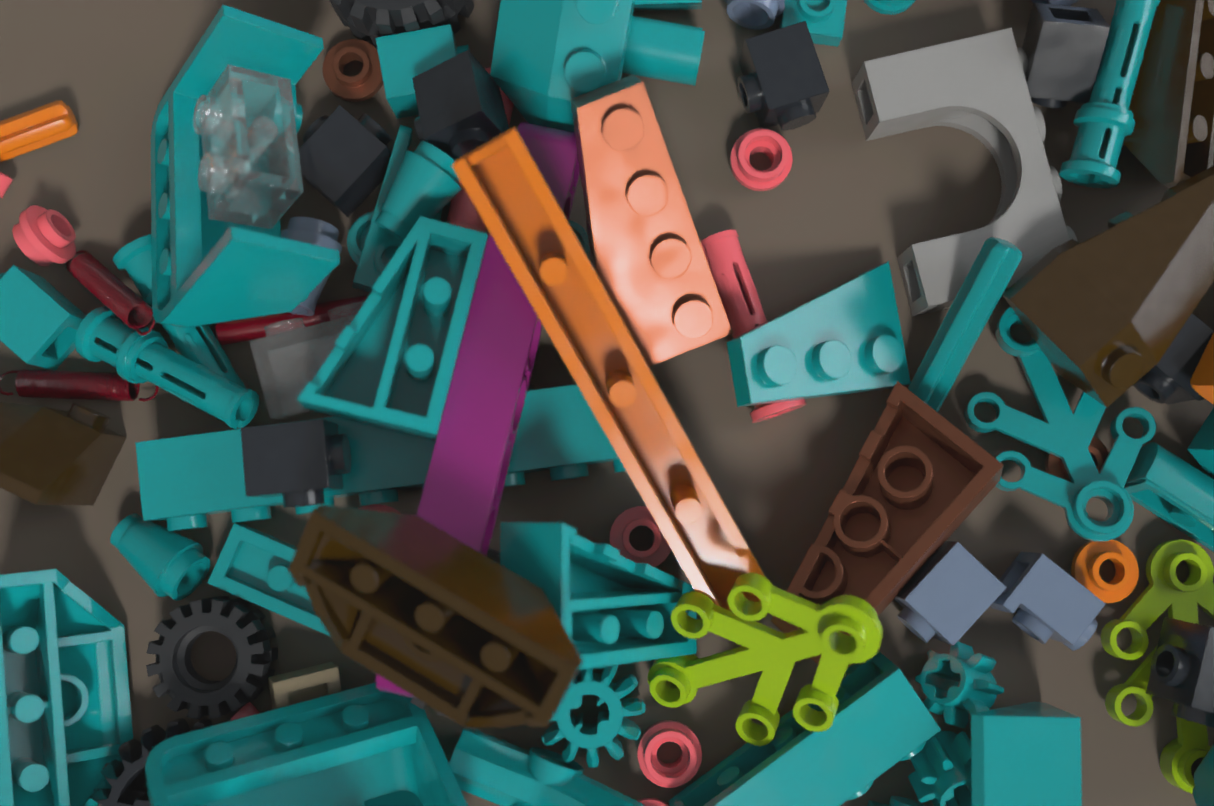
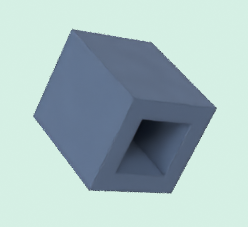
(947, 595)

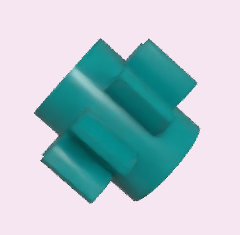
(941, 681)
(943, 770)

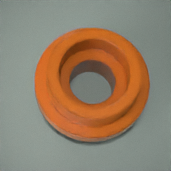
(1086, 569)

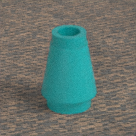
(419, 189)
(162, 558)

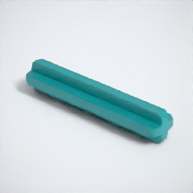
(965, 321)

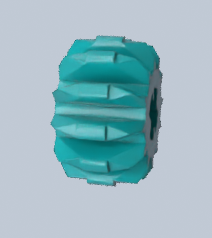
(609, 721)

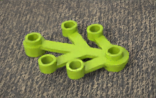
(1182, 604)
(764, 649)

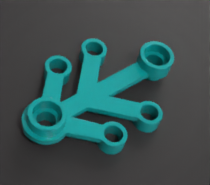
(1068, 438)

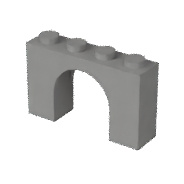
(982, 91)

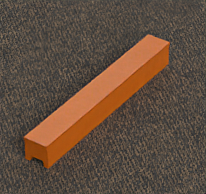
(606, 363)

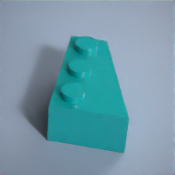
(405, 340)
(604, 601)

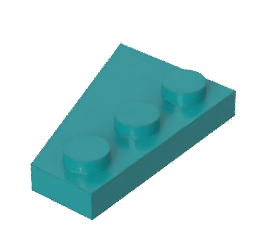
(825, 347)

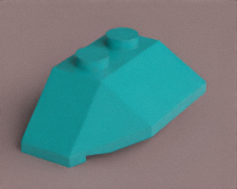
(558, 52)
(59, 691)

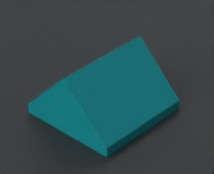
(1026, 756)

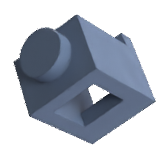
(1048, 601)

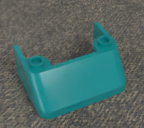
(206, 266)
(318, 752)

